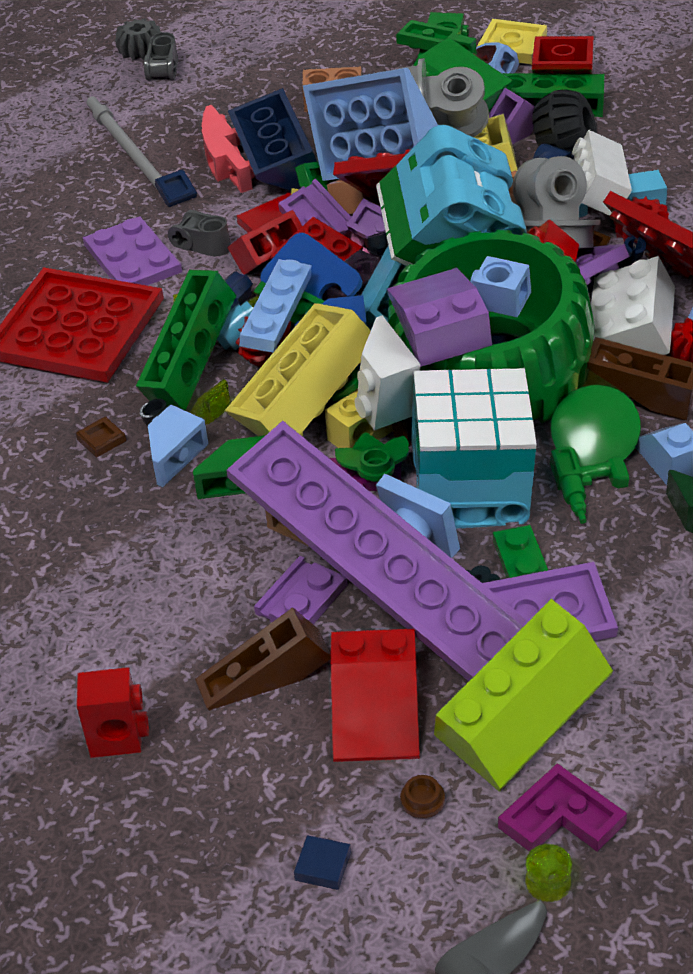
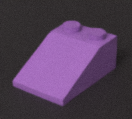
(441, 316)

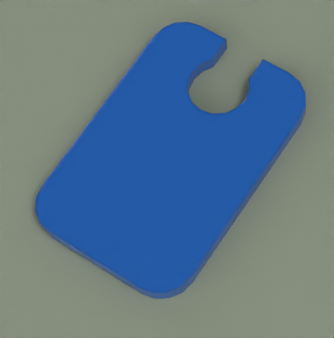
(326, 268)

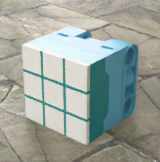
(475, 443)

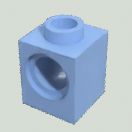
(503, 285)

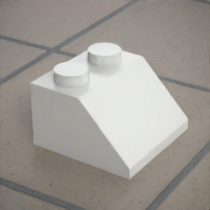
(385, 377)

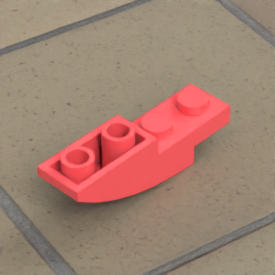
(222, 151)

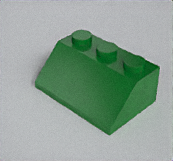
(451, 54)

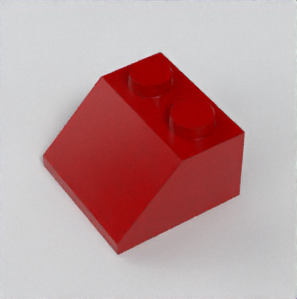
(563, 55)

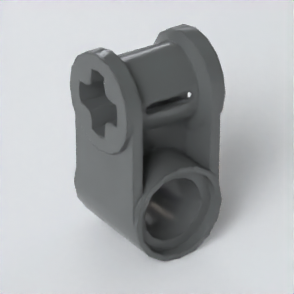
(161, 57)
(201, 234)

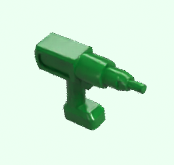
(572, 478)

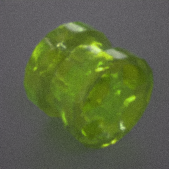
(543, 862)

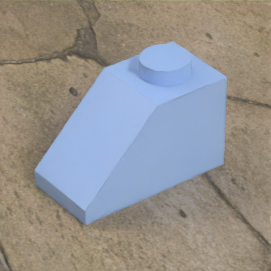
(175, 441)
(668, 450)

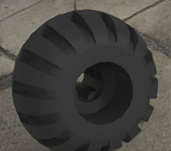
(562, 119)

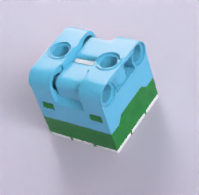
(445, 191)

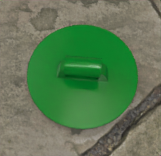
(596, 424)

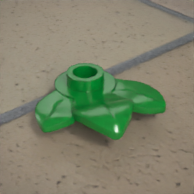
(372, 457)

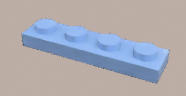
(275, 306)

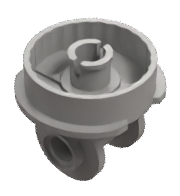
(454, 97)
(554, 192)

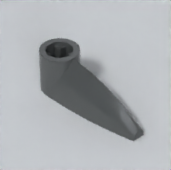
(498, 946)

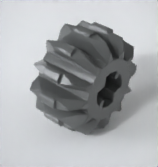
(134, 38)

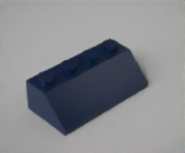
(272, 139)

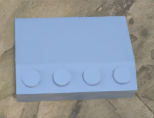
(366, 116)

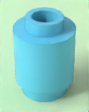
(233, 322)

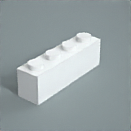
(604, 169)

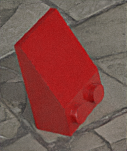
(374, 695)

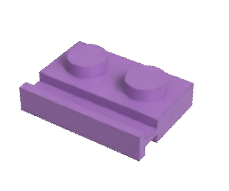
(317, 203)
(303, 587)

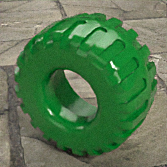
(551, 329)

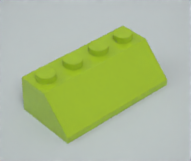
(523, 695)

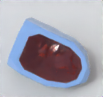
(498, 56)

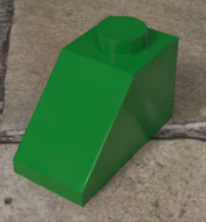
(211, 474)

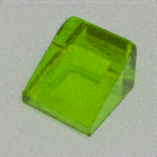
(212, 403)

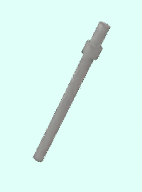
(104, 116)

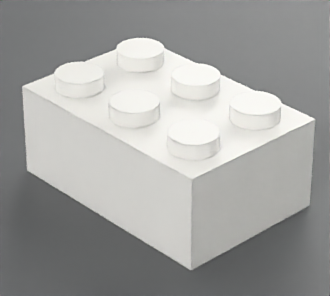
(635, 306)

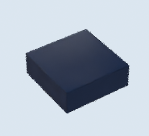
(175, 188)
(322, 862)

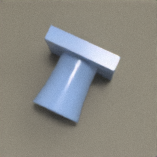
(422, 511)

